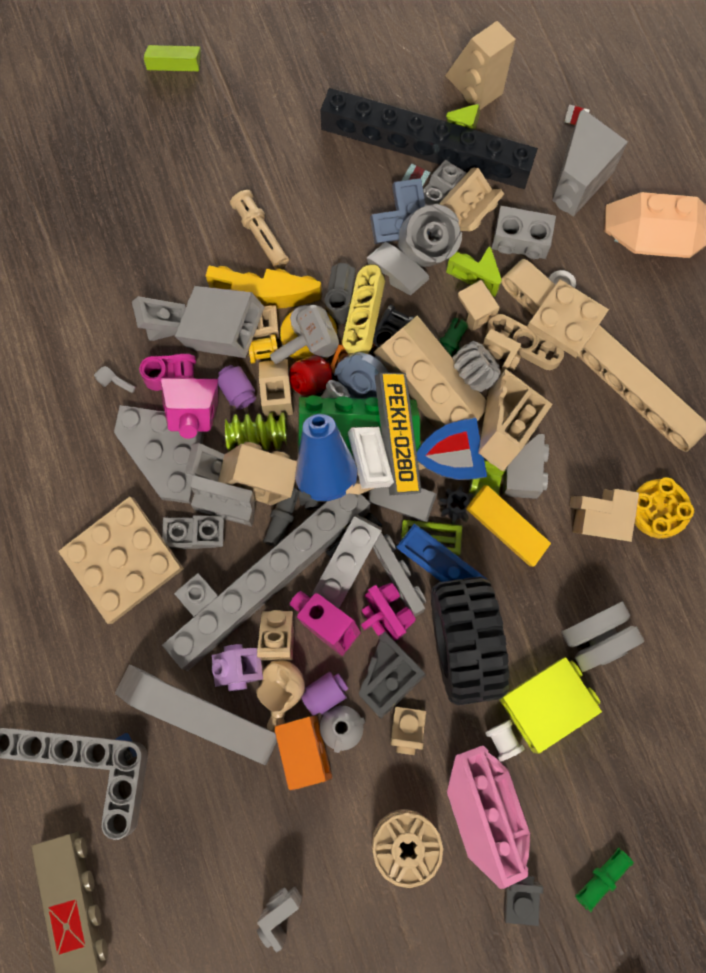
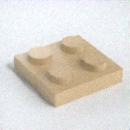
(567, 318)

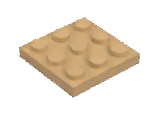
(120, 560)

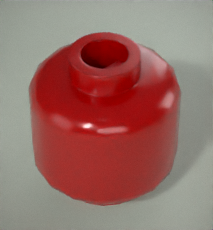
(310, 375)

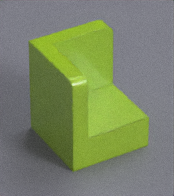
(493, 480)

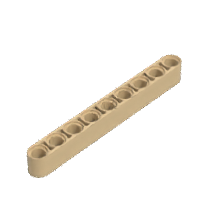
(616, 366)

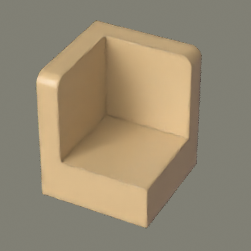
(478, 304)

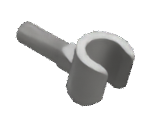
(106, 375)

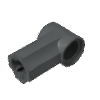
(340, 292)

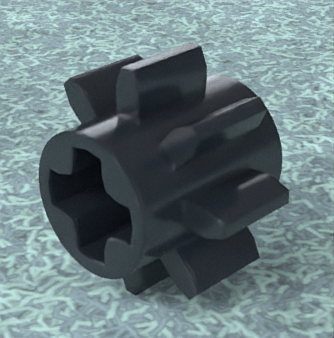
(456, 496)

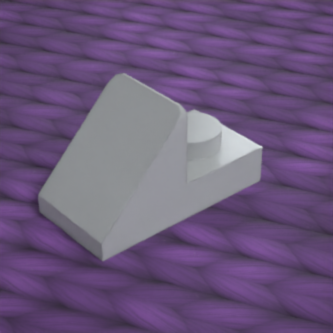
(157, 316)
(204, 462)

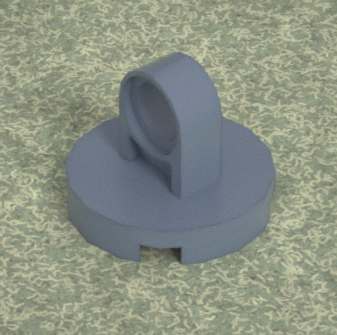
(358, 374)

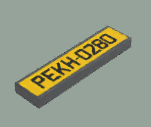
(398, 432)

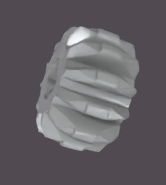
(476, 366)

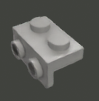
(278, 909)

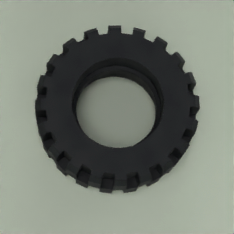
(470, 640)

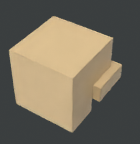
(606, 517)

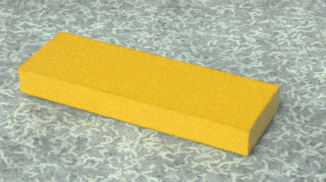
(508, 525)

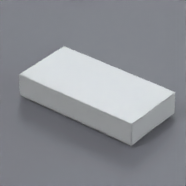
(370, 457)

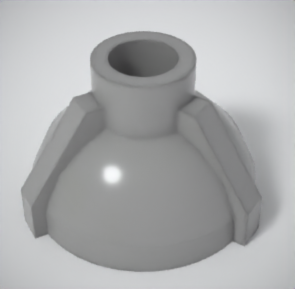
(345, 741)

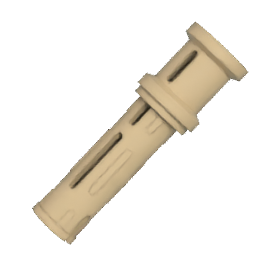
(254, 220)

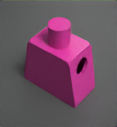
(189, 404)
(332, 628)

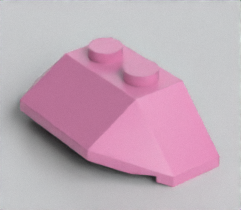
(489, 816)

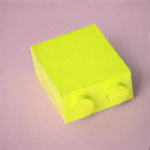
(551, 705)

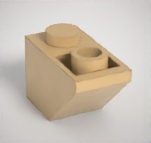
(275, 388)
(276, 636)

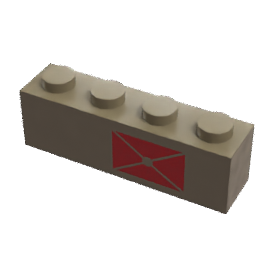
(69, 905)

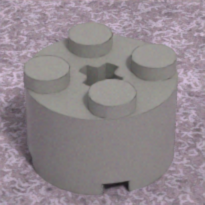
(444, 232)

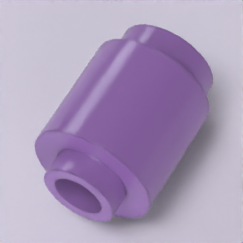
(236, 387)
(324, 693)

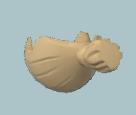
(280, 690)

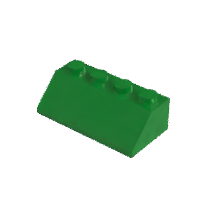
(350, 414)

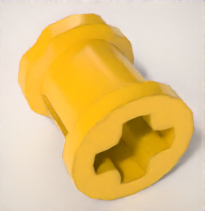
(262, 348)

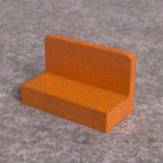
(303, 753)

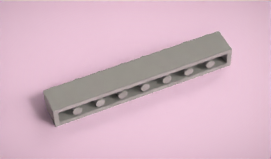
(264, 580)

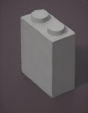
(220, 321)

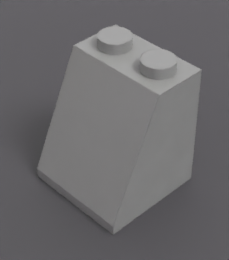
(587, 162)

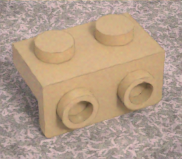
(472, 199)

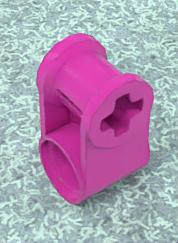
(169, 366)

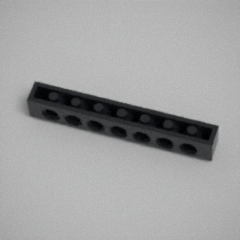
(426, 137)

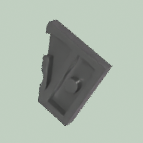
(389, 677)

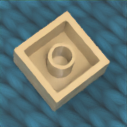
(264, 473)

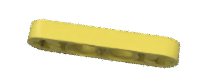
(364, 310)

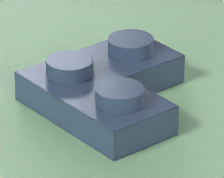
(408, 199)

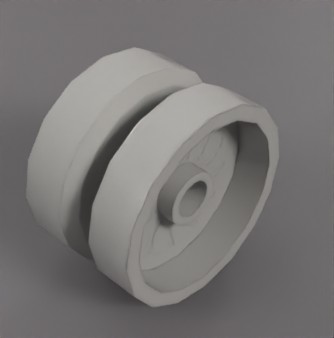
(604, 640)

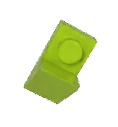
(468, 270)

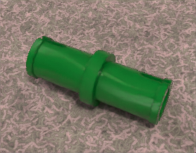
(604, 879)

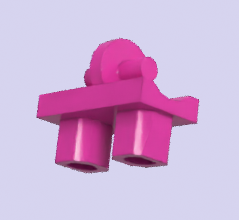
(394, 623)

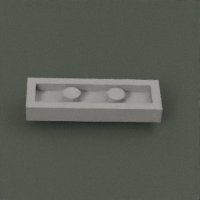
(347, 560)
(398, 574)

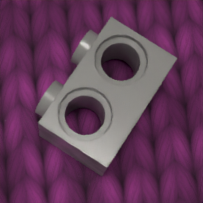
(524, 226)

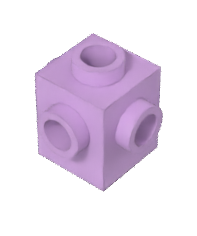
(236, 667)

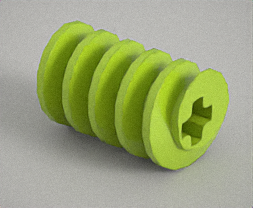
(256, 431)

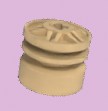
(407, 827)

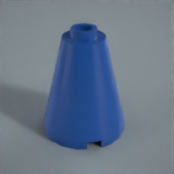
(323, 460)

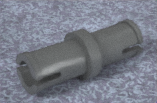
(281, 519)

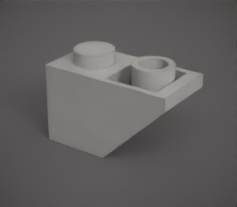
(525, 473)

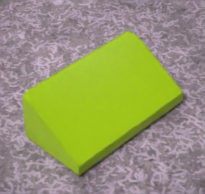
(172, 58)
(465, 116)

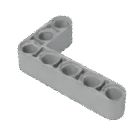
(195, 715)
(83, 757)

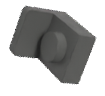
(523, 902)

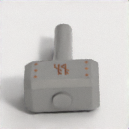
(316, 334)

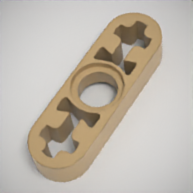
(528, 353)

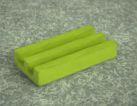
(457, 529)

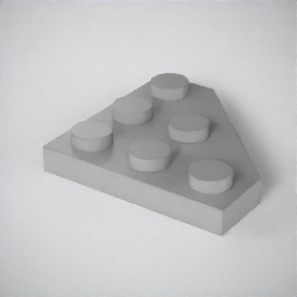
(157, 451)

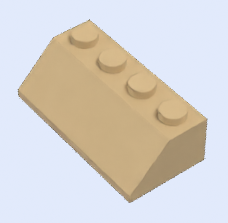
(430, 375)

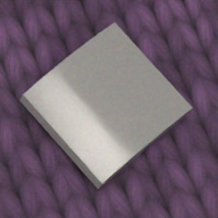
(223, 500)

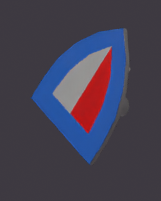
(454, 451)

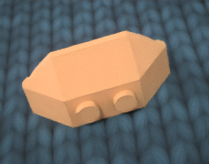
(658, 224)

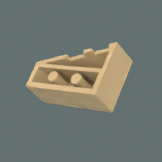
(483, 65)
(510, 419)

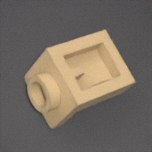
(503, 348)
(408, 730)

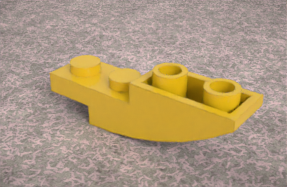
(275, 288)

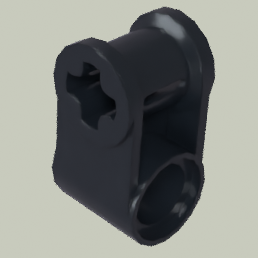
(389, 325)

